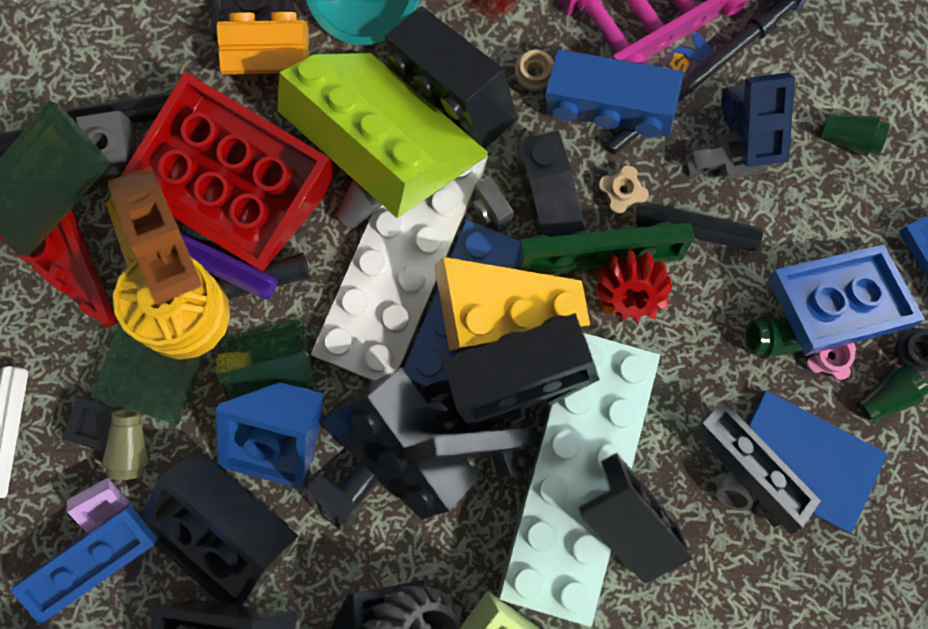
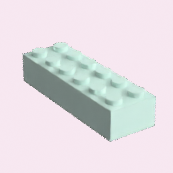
(554, 555)

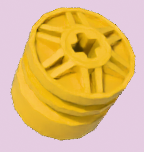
(176, 330)

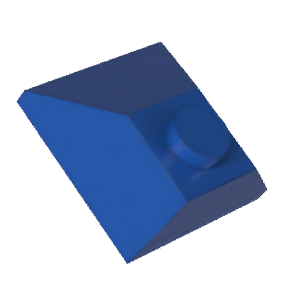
(270, 433)

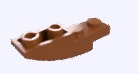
(153, 235)

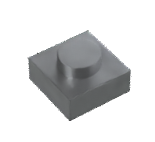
(492, 205)

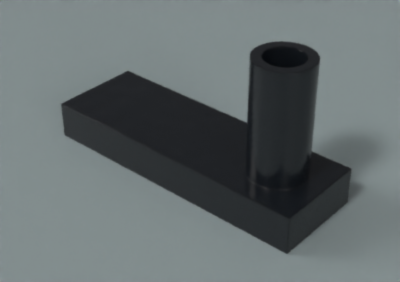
(342, 504)

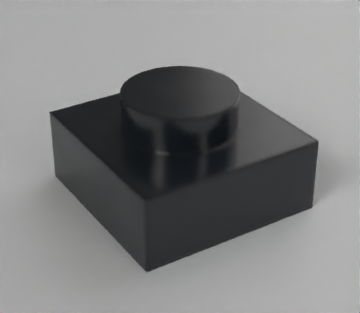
(89, 423)

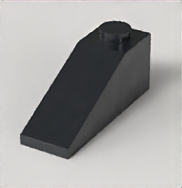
(549, 185)

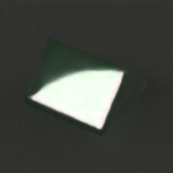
(265, 358)

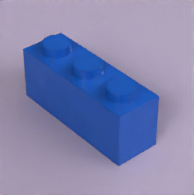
(613, 93)

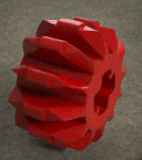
(634, 286)

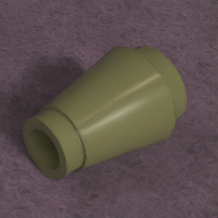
(125, 446)

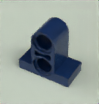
(761, 117)

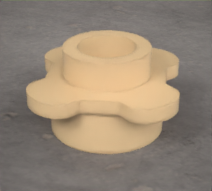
(621, 201)

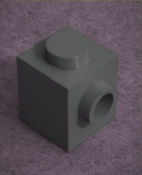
(114, 137)

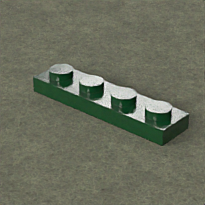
(592, 250)

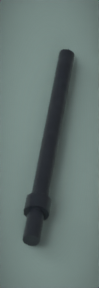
(757, 27)

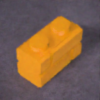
(261, 45)

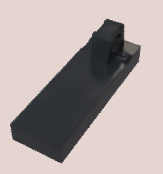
(505, 446)
(778, 489)

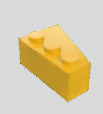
(491, 300)

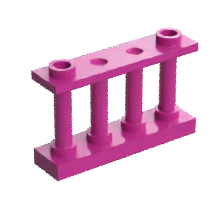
(659, 35)

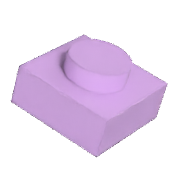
(96, 504)

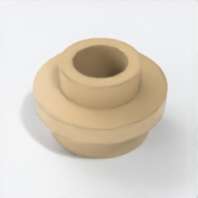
(534, 59)

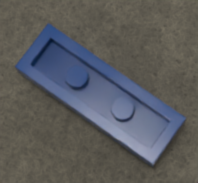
(84, 564)

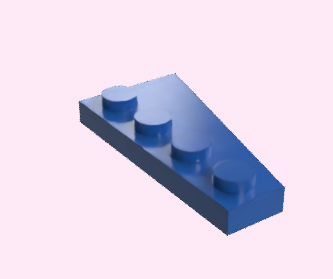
(431, 345)

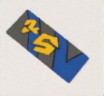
(687, 54)

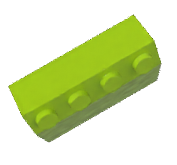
(375, 127)

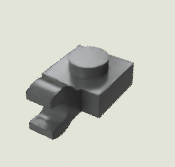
(725, 157)

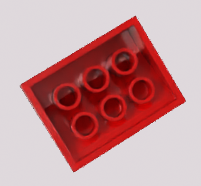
(232, 172)

